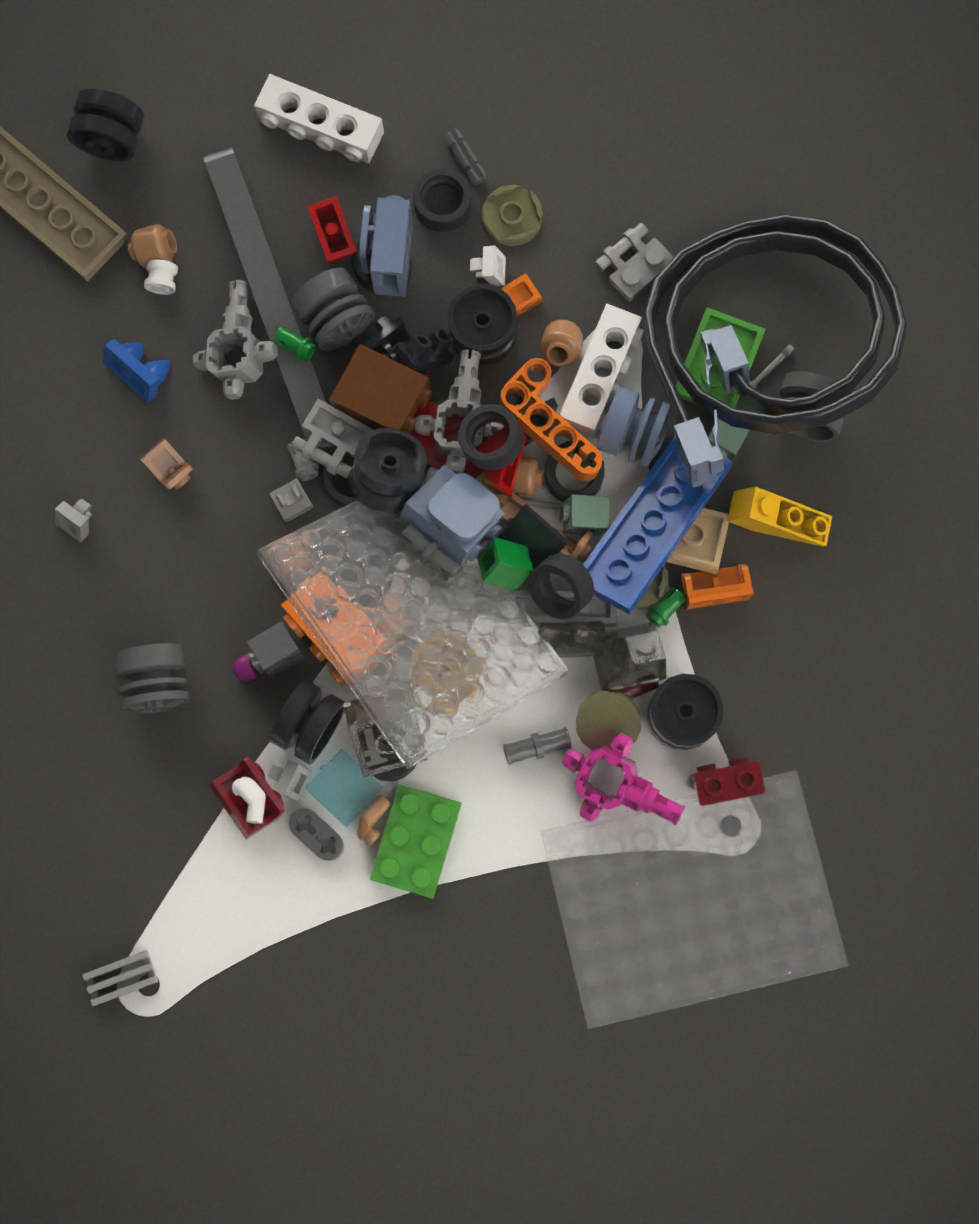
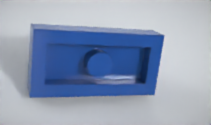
(126, 364)

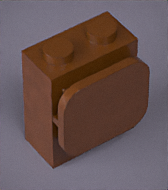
(380, 391)

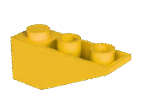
(778, 516)

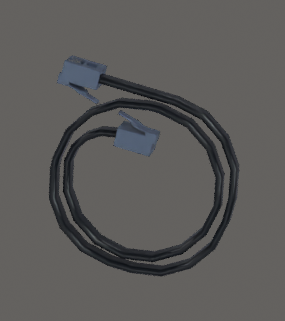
(724, 350)

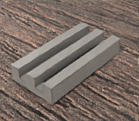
(93, 988)

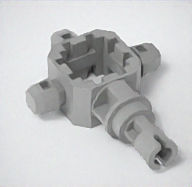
(235, 330)
(463, 398)

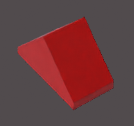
(504, 478)

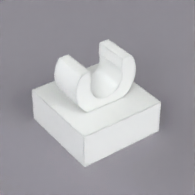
(490, 267)

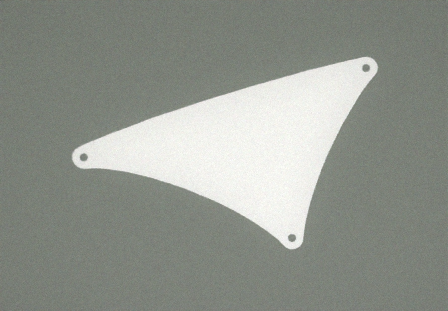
(272, 886)

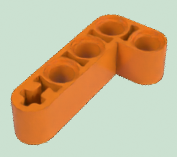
(555, 426)

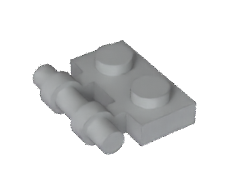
(641, 269)
(334, 428)

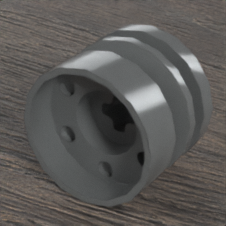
(332, 309)
(151, 675)

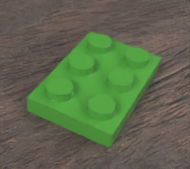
(749, 338)
(416, 841)

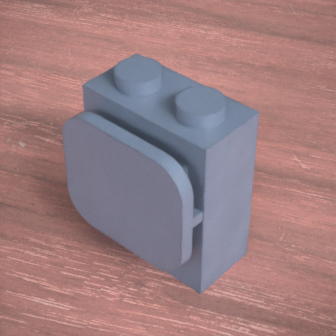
(387, 245)
(454, 513)

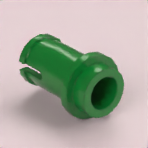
(297, 345)
(665, 607)

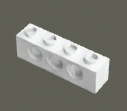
(281, 94)
(613, 325)

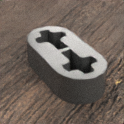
(311, 840)

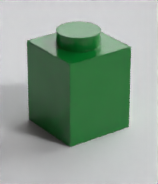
(505, 564)

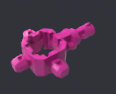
(634, 791)

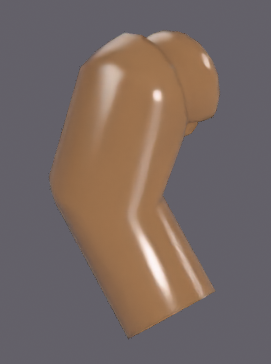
(369, 818)

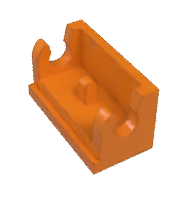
(709, 589)

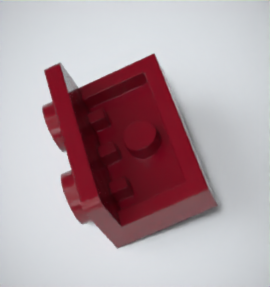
(728, 783)
(235, 804)

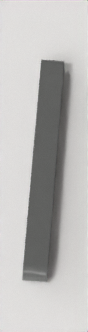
(263, 280)

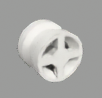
(161, 277)

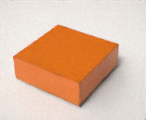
(523, 294)

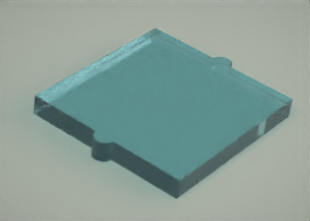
(343, 788)

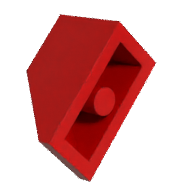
(332, 230)

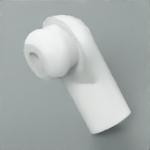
(253, 796)

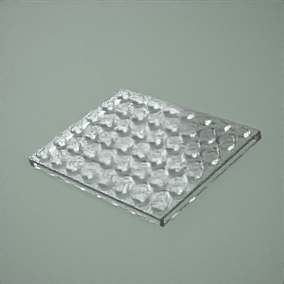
(410, 645)
(692, 906)

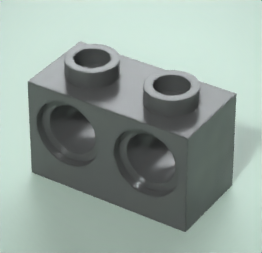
(274, 651)

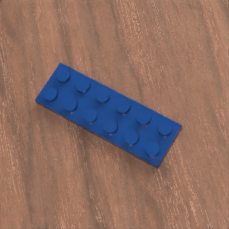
(648, 530)

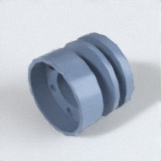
(633, 426)

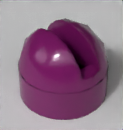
(244, 669)

